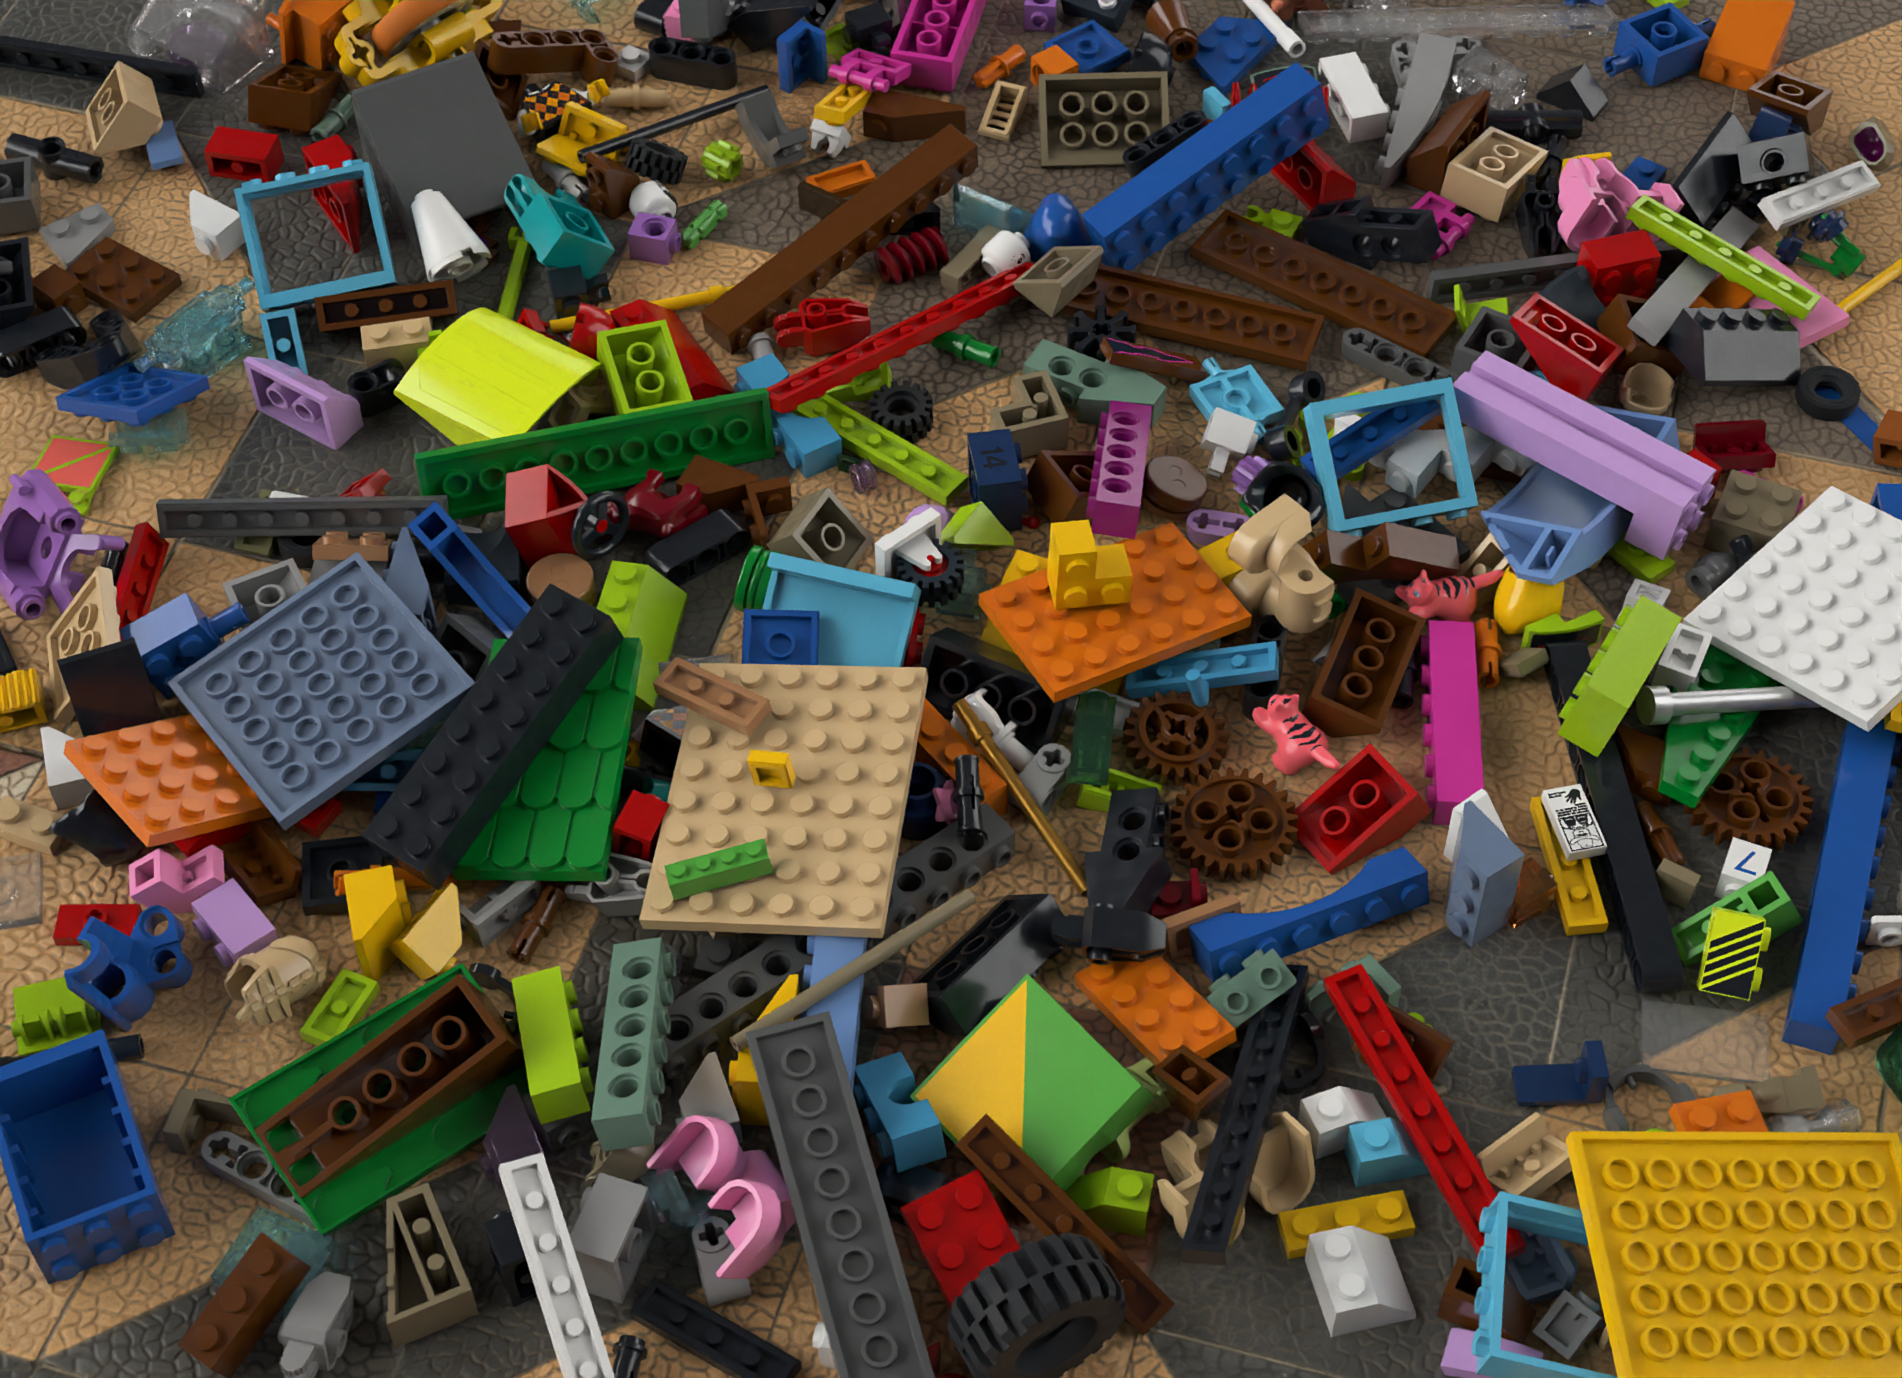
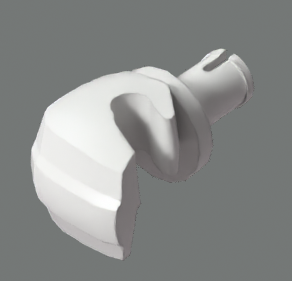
(1003, 736)

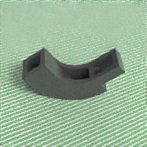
(769, 133)

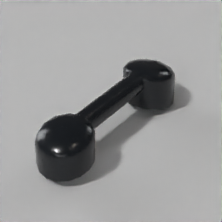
(1282, 440)

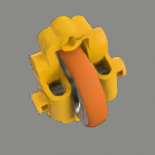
(410, 34)

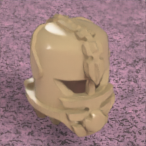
(275, 979)

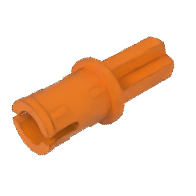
(1000, 66)

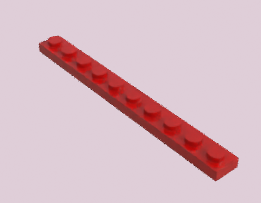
(895, 341)

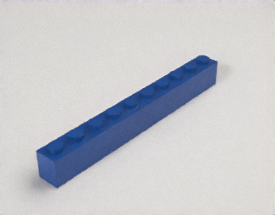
(1841, 885)

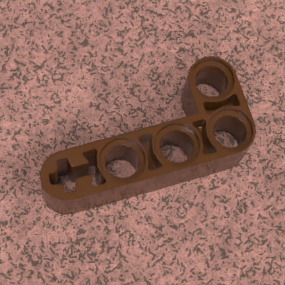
(554, 52)

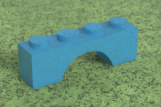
(807, 442)

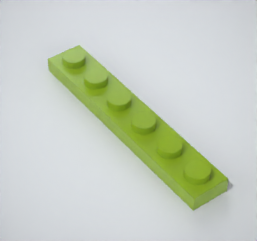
(1723, 257)
(888, 450)

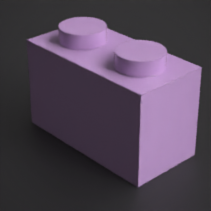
(232, 923)

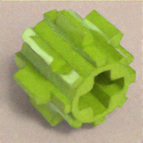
(722, 161)

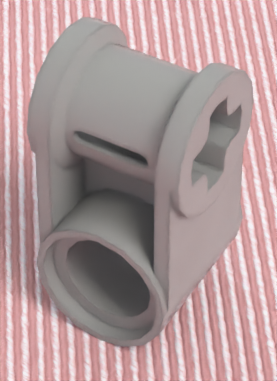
(1046, 776)
(712, 1258)

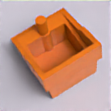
(309, 30)

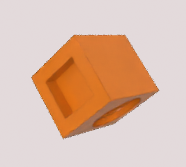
(1052, 61)

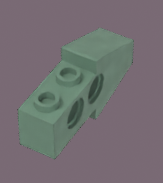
(1091, 384)

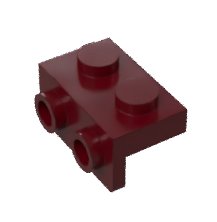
(1735, 444)

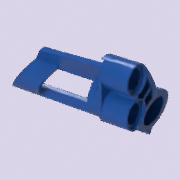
(129, 962)

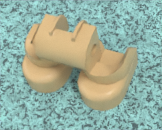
(1279, 572)
(1280, 1176)

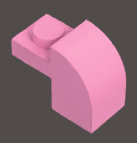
(175, 883)

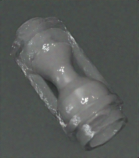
(1831, 1117)

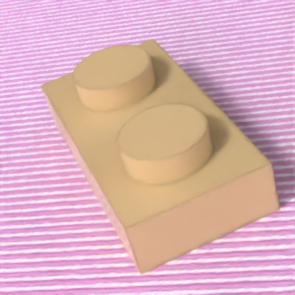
(28, 825)

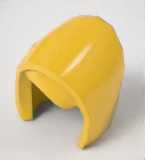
(1524, 602)

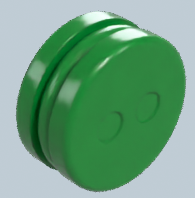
(753, 580)

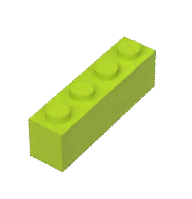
(551, 1044)

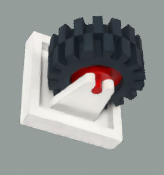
(918, 557)

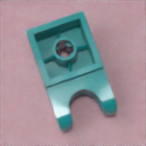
(558, 227)

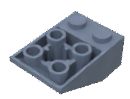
(409, 581)

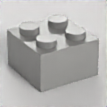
(612, 1235)

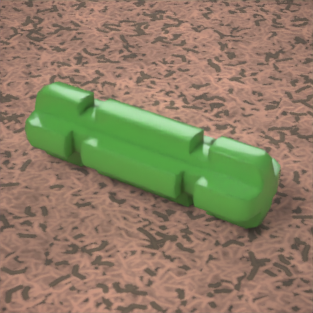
(704, 224)

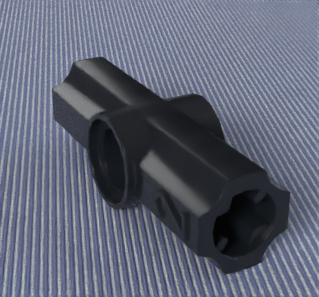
(1535, 124)
(55, 159)

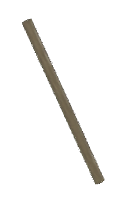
(858, 966)

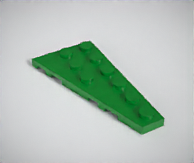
(1703, 743)

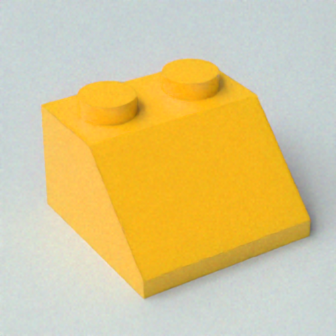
(377, 915)

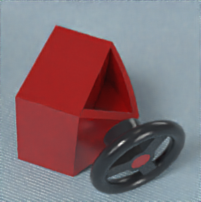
(554, 516)

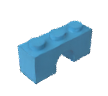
(904, 1128)

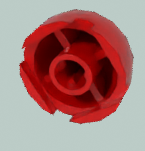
(587, 324)

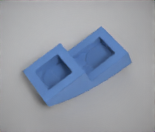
(164, 147)

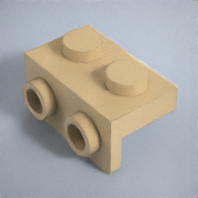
(1525, 1159)

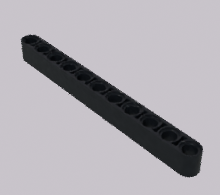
(1627, 863)

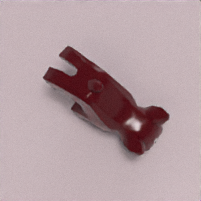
(655, 511)

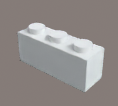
(1354, 97)

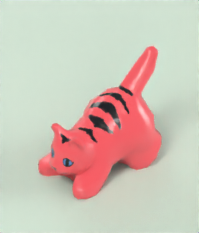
(1448, 597)
(1296, 737)

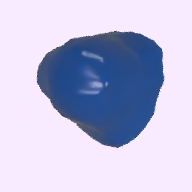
(1055, 225)

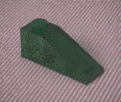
(1092, 739)

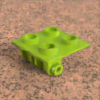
(50, 1016)

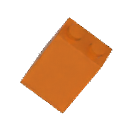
(1746, 42)

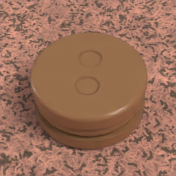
(565, 572)

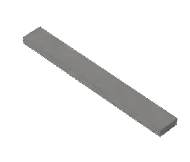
(1687, 282)

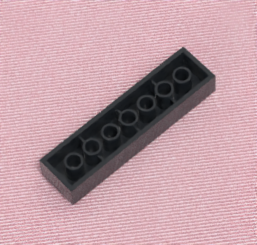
(493, 736)

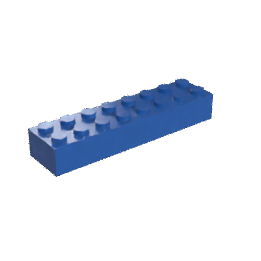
(1208, 168)

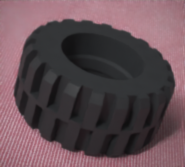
(1038, 1310)

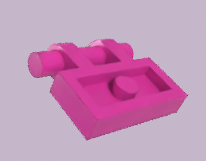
(870, 70)
(1445, 216)

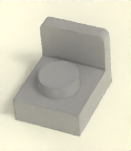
(1569, 1323)

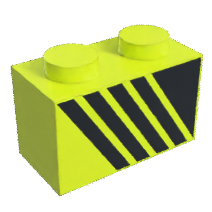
(1733, 953)

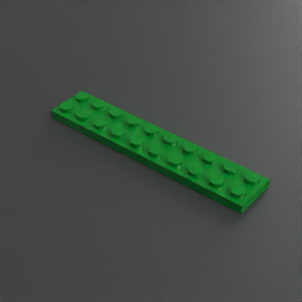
(603, 450)

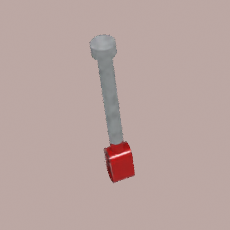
(1657, 705)

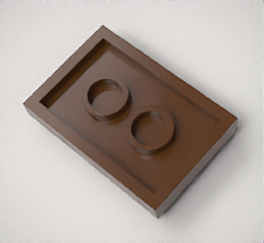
(123, 279)

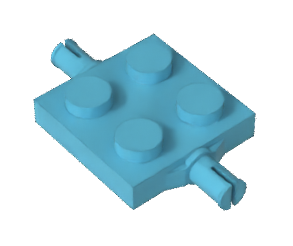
(1237, 392)

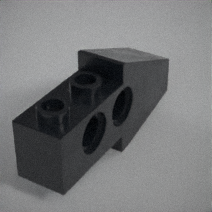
(1368, 234)
(1132, 856)

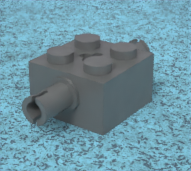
(1495, 334)

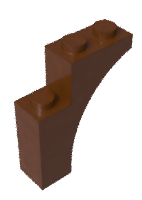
(1384, 553)

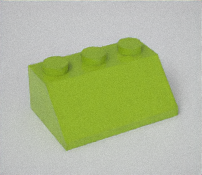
(641, 367)

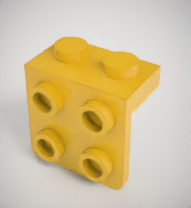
(577, 131)

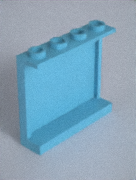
(861, 614)

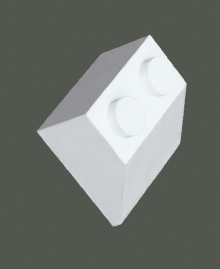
(1357, 1280)

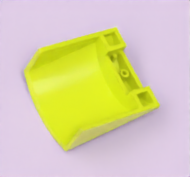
(491, 378)

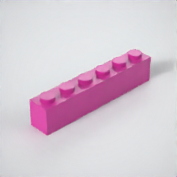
(1452, 715)

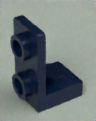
(1564, 1083)

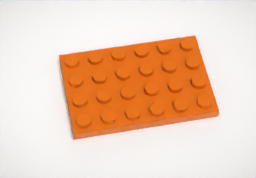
(1171, 609)

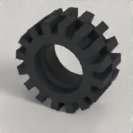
(656, 160)
(903, 398)

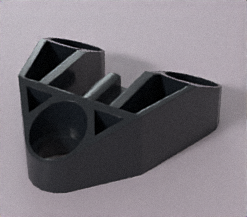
(73, 366)

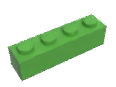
(718, 869)

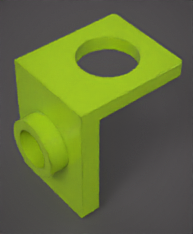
(1467, 312)

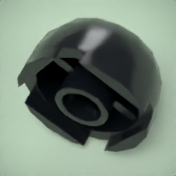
(1152, 55)

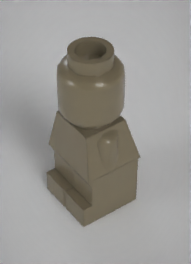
(1782, 1093)

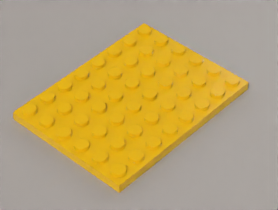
(1745, 1251)

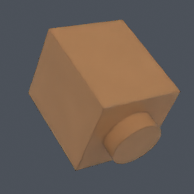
(895, 1005)

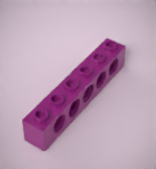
(1119, 469)

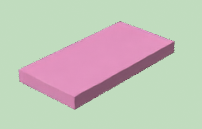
(1820, 323)

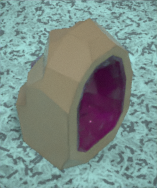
(1873, 144)

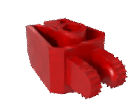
(823, 325)

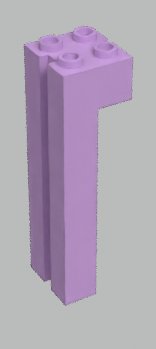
(1590, 449)

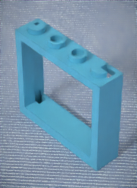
(290, 183)
(1420, 515)
(1533, 1217)

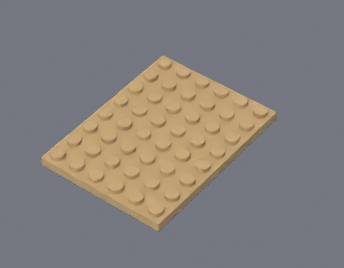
(828, 835)

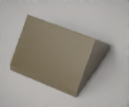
(1059, 276)

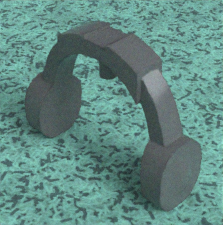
(1612, 1114)

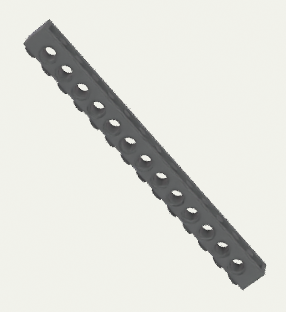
(917, 870)

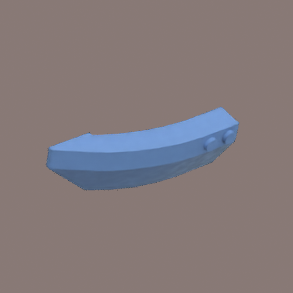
(1559, 527)

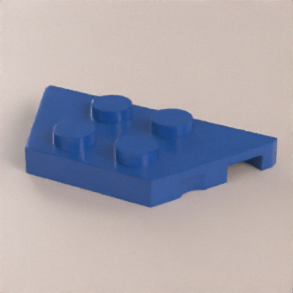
(1231, 50)

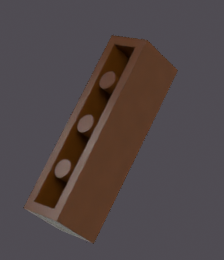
(386, 305)

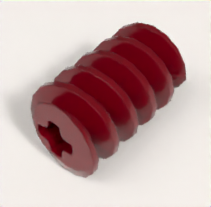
(910, 254)

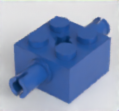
(1659, 45)
(180, 636)

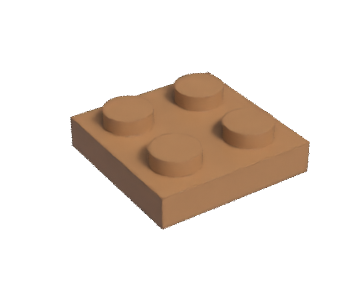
(338, 546)

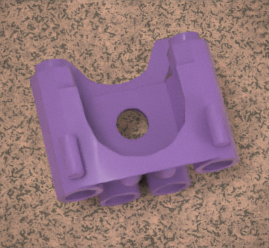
(39, 543)

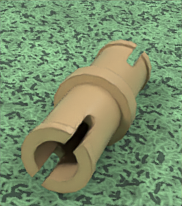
(637, 97)

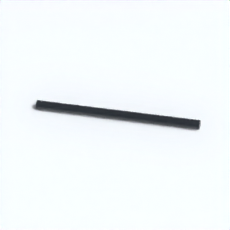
(670, 124)

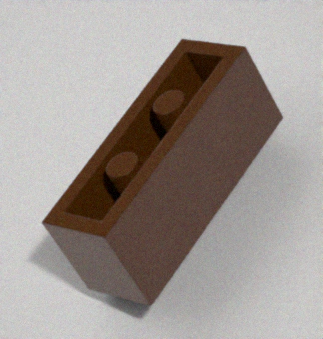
(244, 1306)

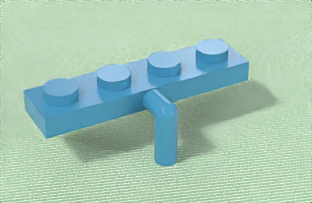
(1206, 670)

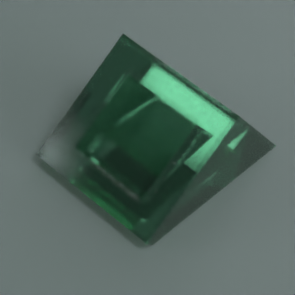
(845, 460)

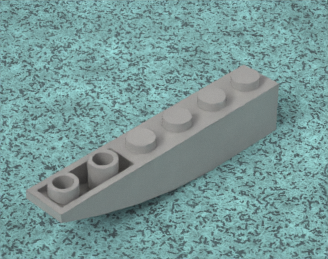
(1417, 103)

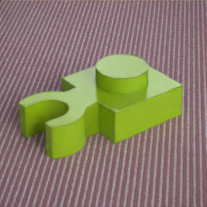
(1277, 220)

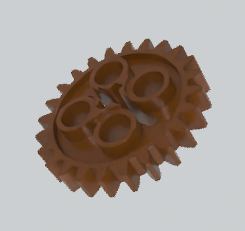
(1754, 802)
(1234, 824)

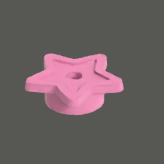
(946, 808)

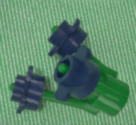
(1824, 228)

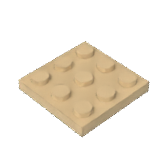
(84, 626)

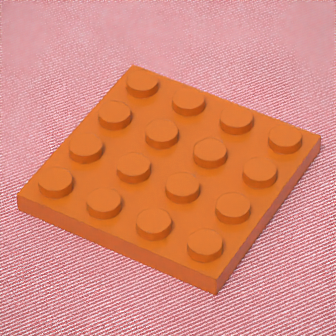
(165, 780)

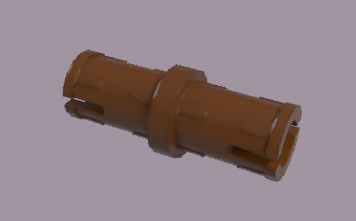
(536, 925)

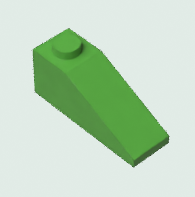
(1760, 897)

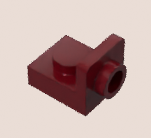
(1180, 896)

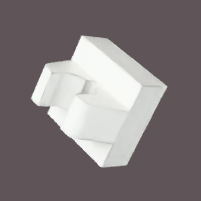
(835, 135)

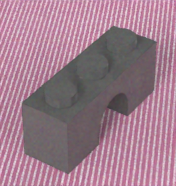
(705, 18)

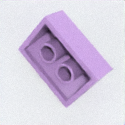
(303, 402)

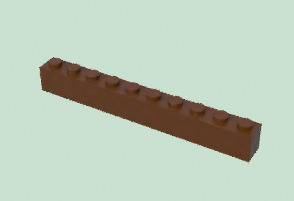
(840, 239)

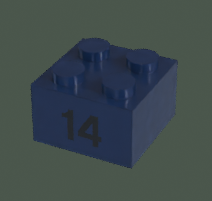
(996, 476)

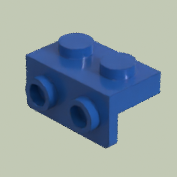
(801, 56)

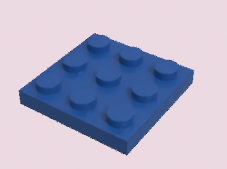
(131, 395)

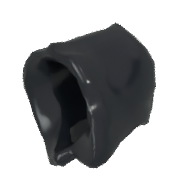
(1287, 479)
(99, 831)

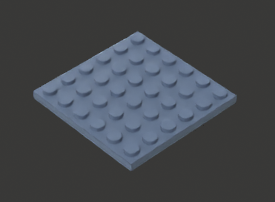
(322, 689)

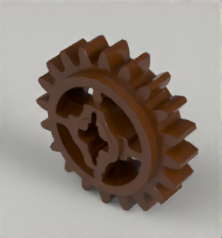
(1174, 747)

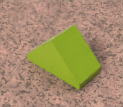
(976, 529)

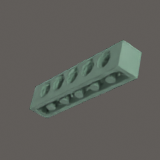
(633, 1044)

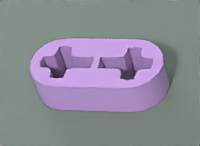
(1217, 525)

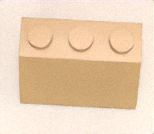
(123, 111)

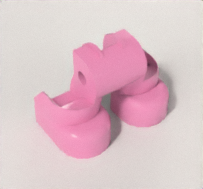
(1597, 199)
(742, 1183)

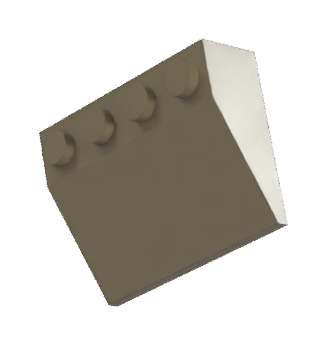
(1098, 115)

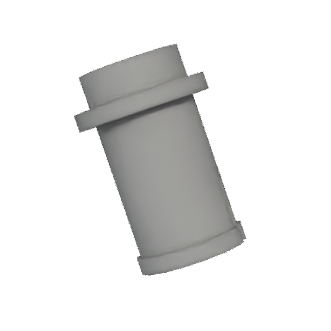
(760, 345)

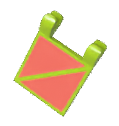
(76, 467)

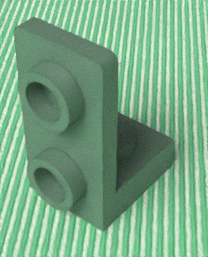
(1318, 1000)

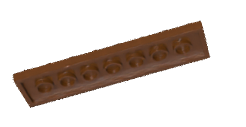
(1323, 283)
(1203, 317)

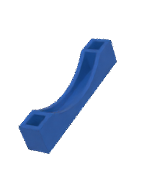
(469, 568)
(1378, 892)

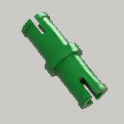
(967, 348)

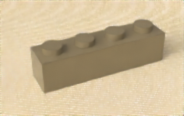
(967, 262)

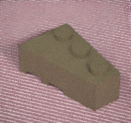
(424, 1271)

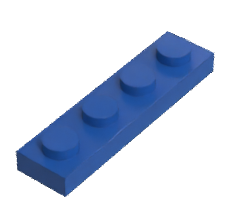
(1373, 435)

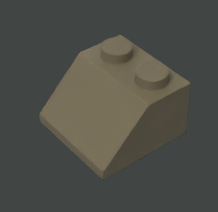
(822, 532)

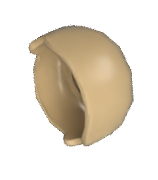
(1646, 389)

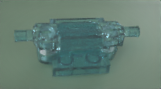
(201, 333)

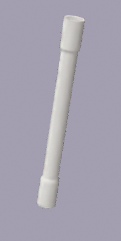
(1285, 36)

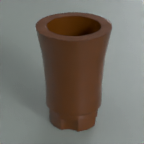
(1171, 23)

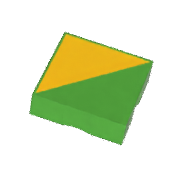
(1038, 1082)

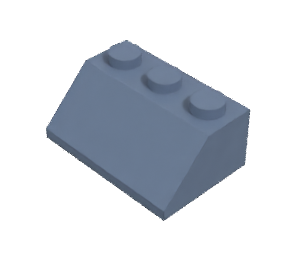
(1481, 878)

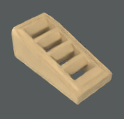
(1003, 92)

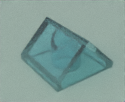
(975, 209)

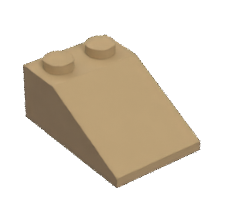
(1491, 173)

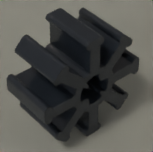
(1088, 333)

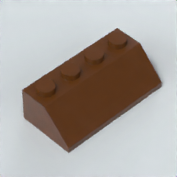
(1363, 667)

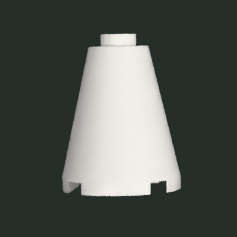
(446, 240)

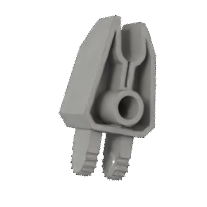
(621, 892)
(317, 1326)

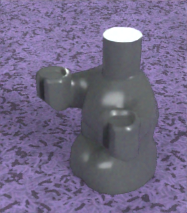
(1711, 572)

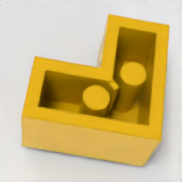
(1083, 572)

